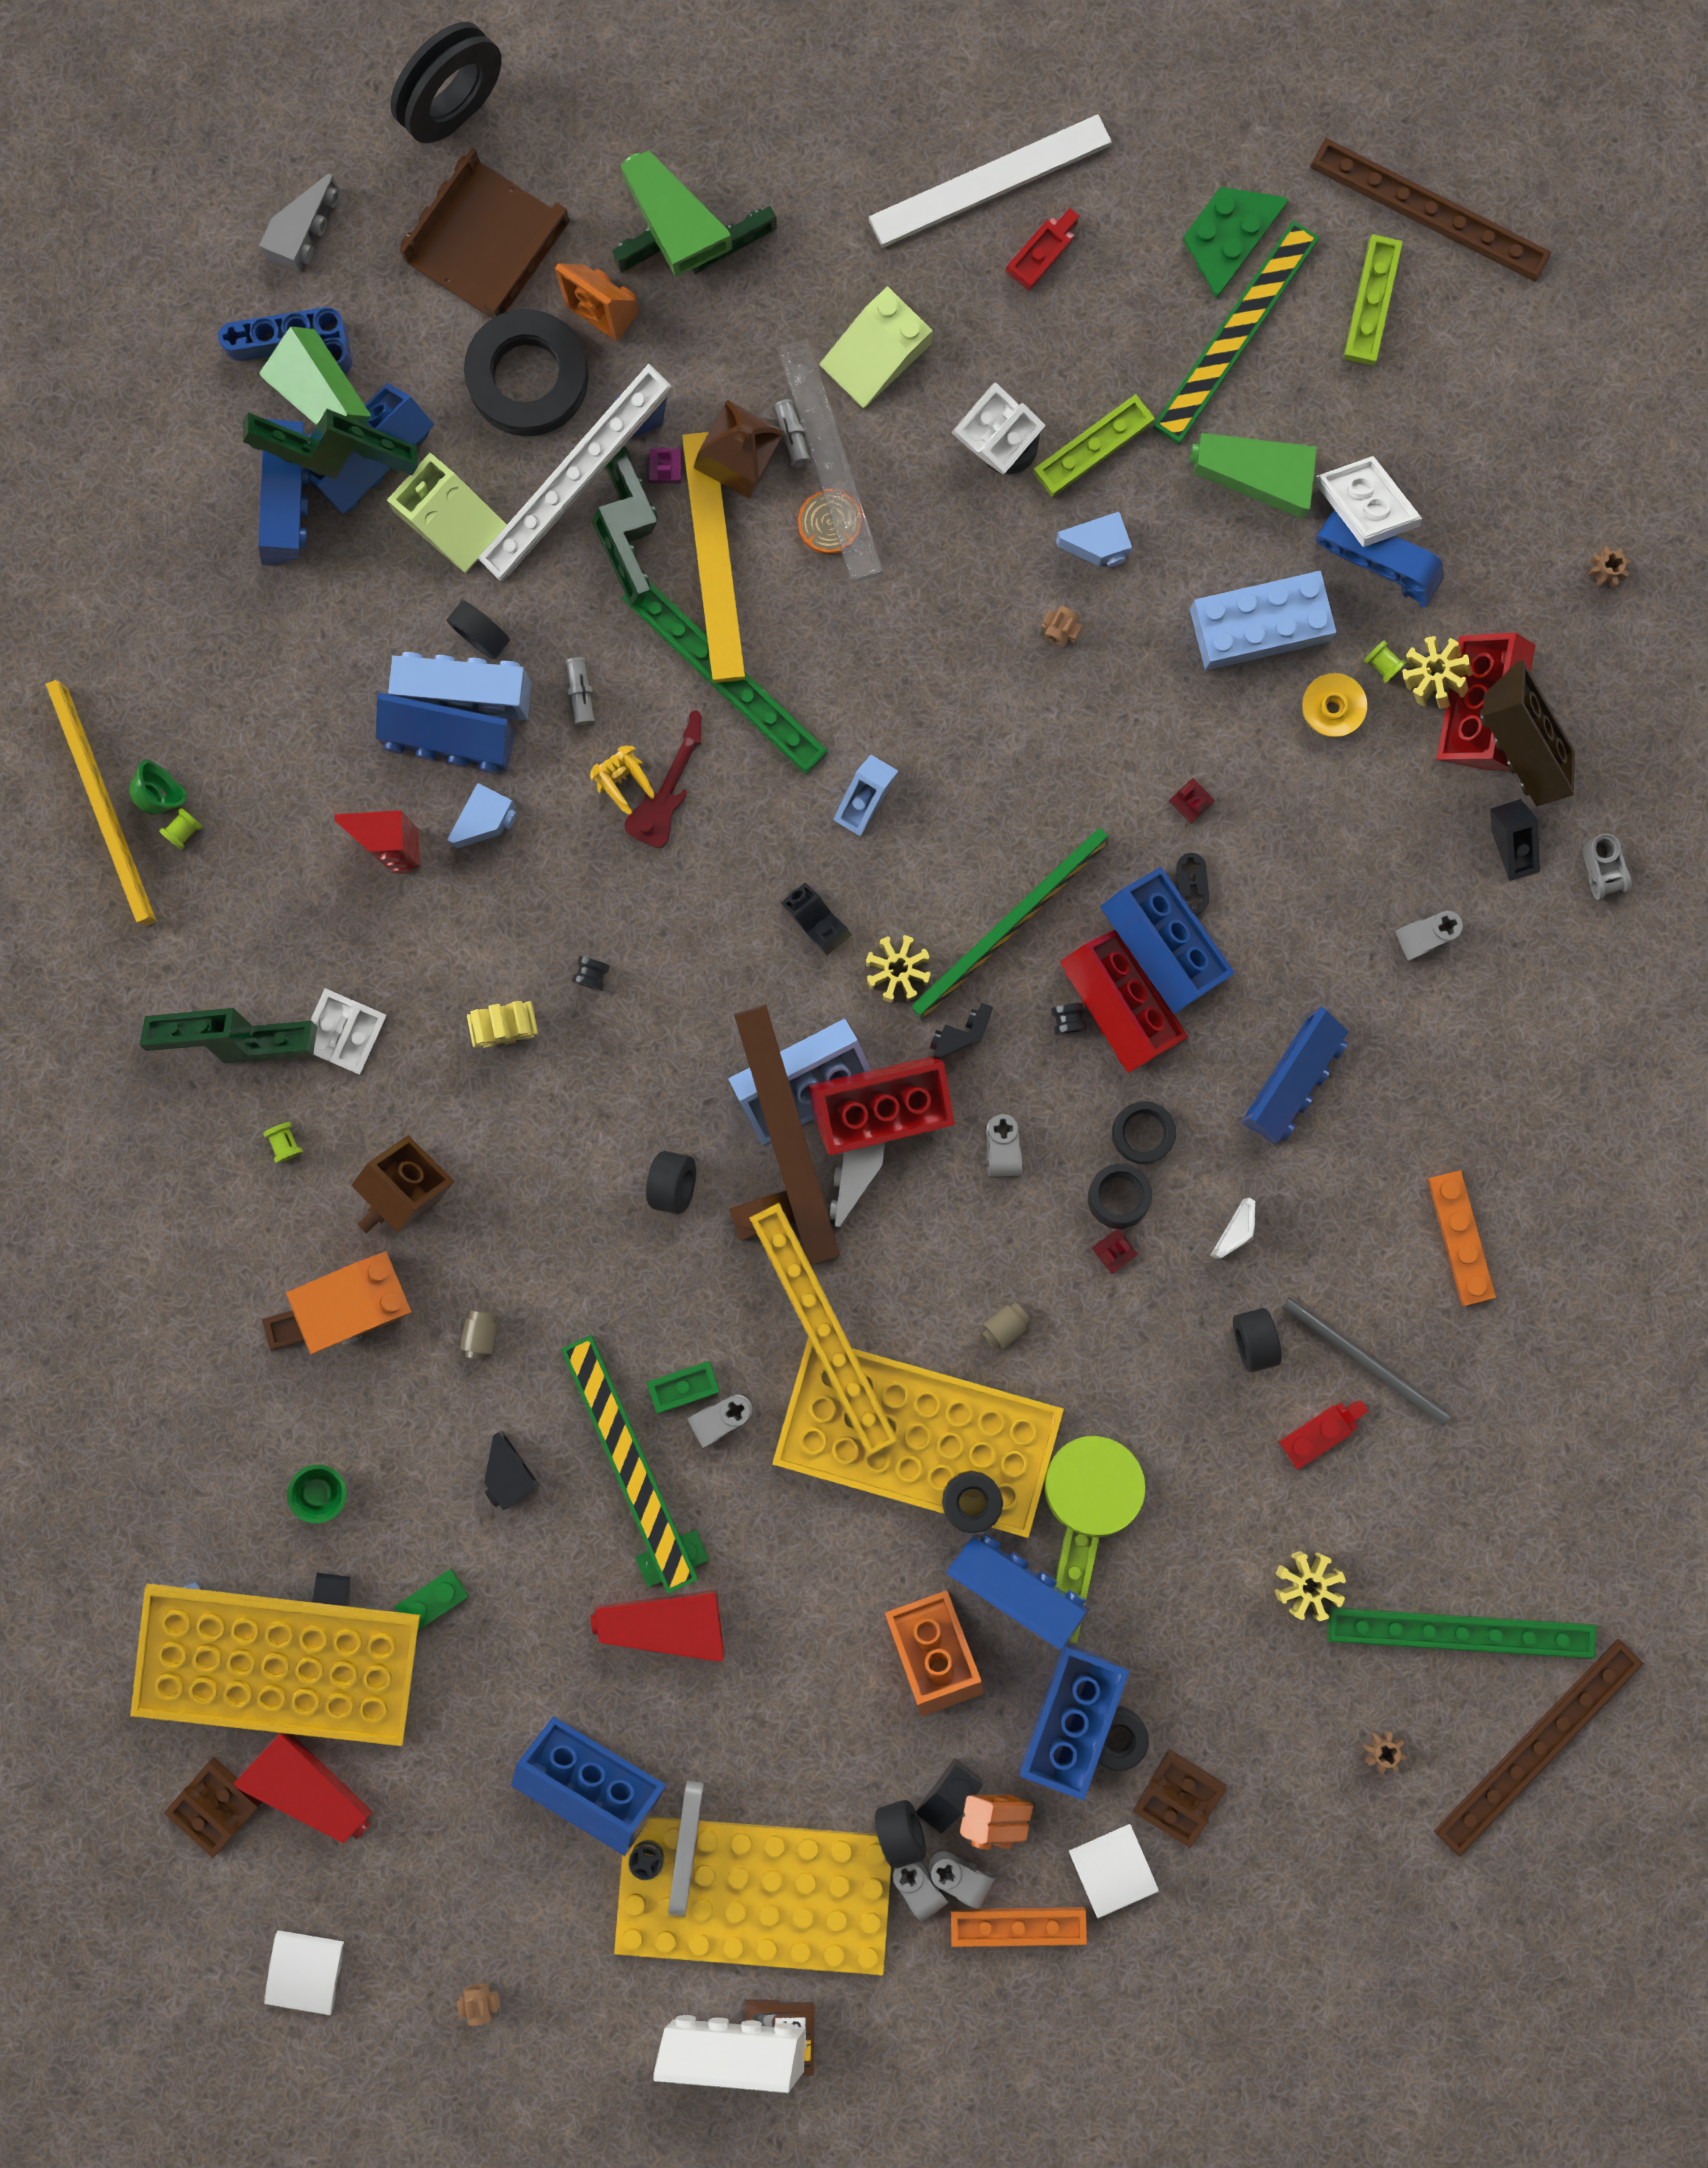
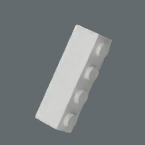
(731, 2054)

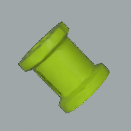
(1385, 661)
(181, 829)
(282, 1142)

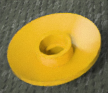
(1339, 690)

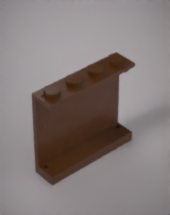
(483, 236)

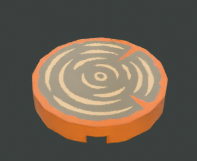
(816, 526)

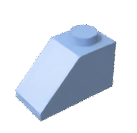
(1098, 541)
(865, 794)
(483, 817)

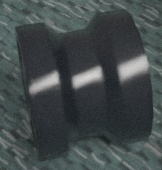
(590, 973)
(1068, 1018)
(644, 1866)

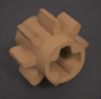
(1607, 575)
(1061, 626)
(1375, 1752)
(478, 2004)

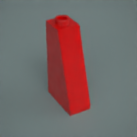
(667, 1624)
(305, 1789)

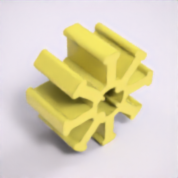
(1435, 662)
(892, 960)
(502, 1024)
(1303, 1596)

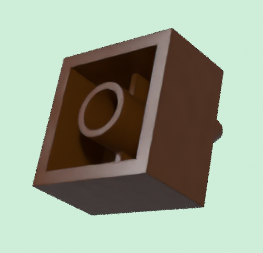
(738, 449)
(400, 1185)

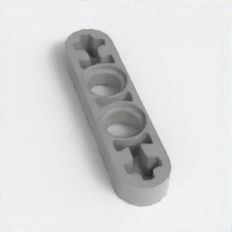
(686, 1848)

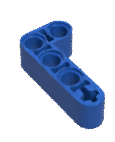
(335, 340)
(1392, 558)

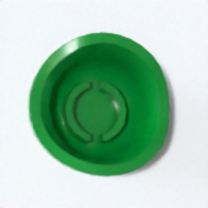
(146, 787)
(316, 1494)

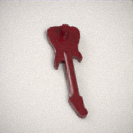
(652, 818)

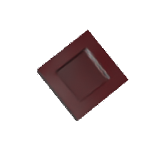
(1191, 800)
(1114, 1251)

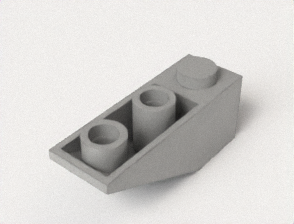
(295, 228)
(853, 1178)

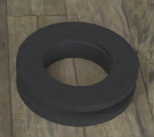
(451, 49)
(519, 329)

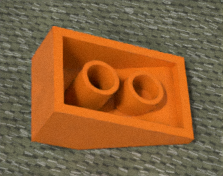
(597, 299)
(348, 1302)
(934, 1653)

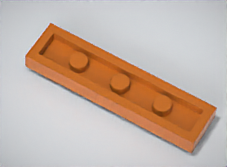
(1461, 1238)
(1018, 1926)

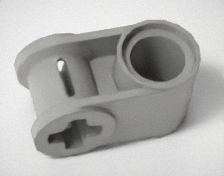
(1607, 868)
(1425, 934)
(1005, 1153)
(716, 1422)
(965, 1880)
(919, 1891)

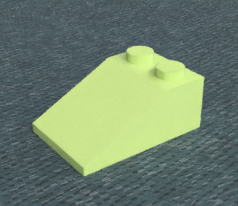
(877, 347)

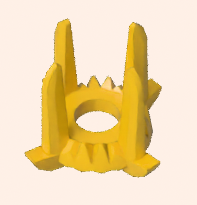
(616, 768)

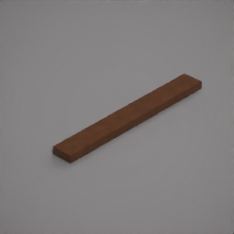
(1430, 209)
(786, 1134)
(1538, 1747)

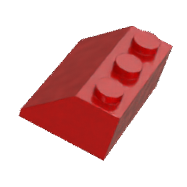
(387, 836)

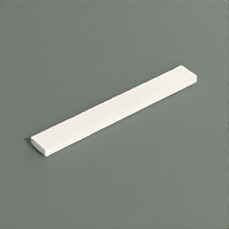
(990, 181)
(576, 472)

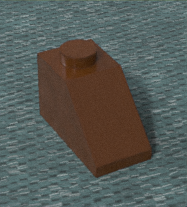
(742, 1213)

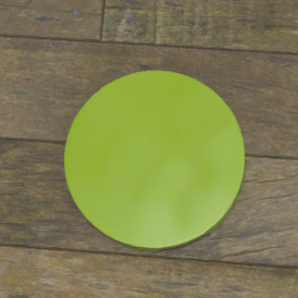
(1095, 1486)

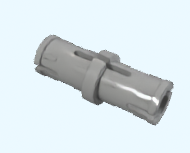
(792, 434)
(580, 691)

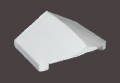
(1239, 1230)

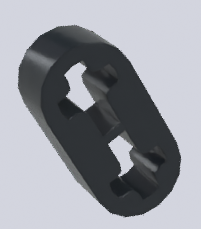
(1200, 882)

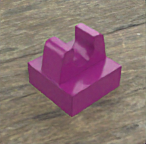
(665, 465)

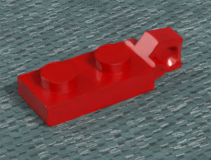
(1042, 250)
(1321, 1432)

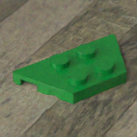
(1229, 232)

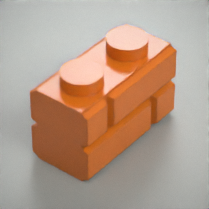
(996, 1820)

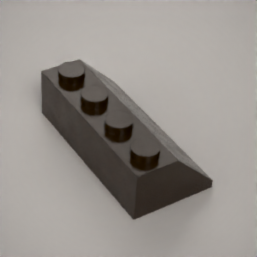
(1529, 736)

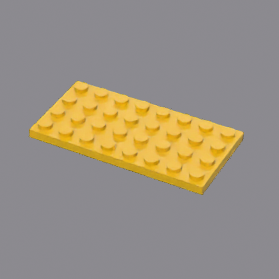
(940, 1431)
(274, 1665)
(762, 1899)

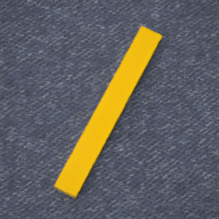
(714, 567)
(101, 803)
(823, 1329)

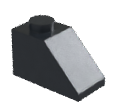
(1516, 838)
(507, 1474)
(949, 1795)

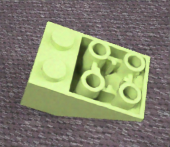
(446, 513)

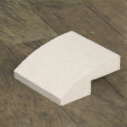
(998, 428)
(356, 1036)
(1114, 1871)
(303, 1972)

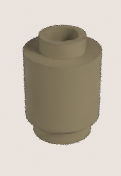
(1006, 1326)
(479, 1334)

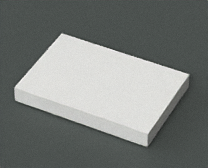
(1368, 501)

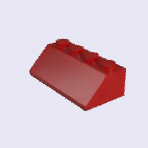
(1463, 734)
(1123, 1000)
(882, 1105)

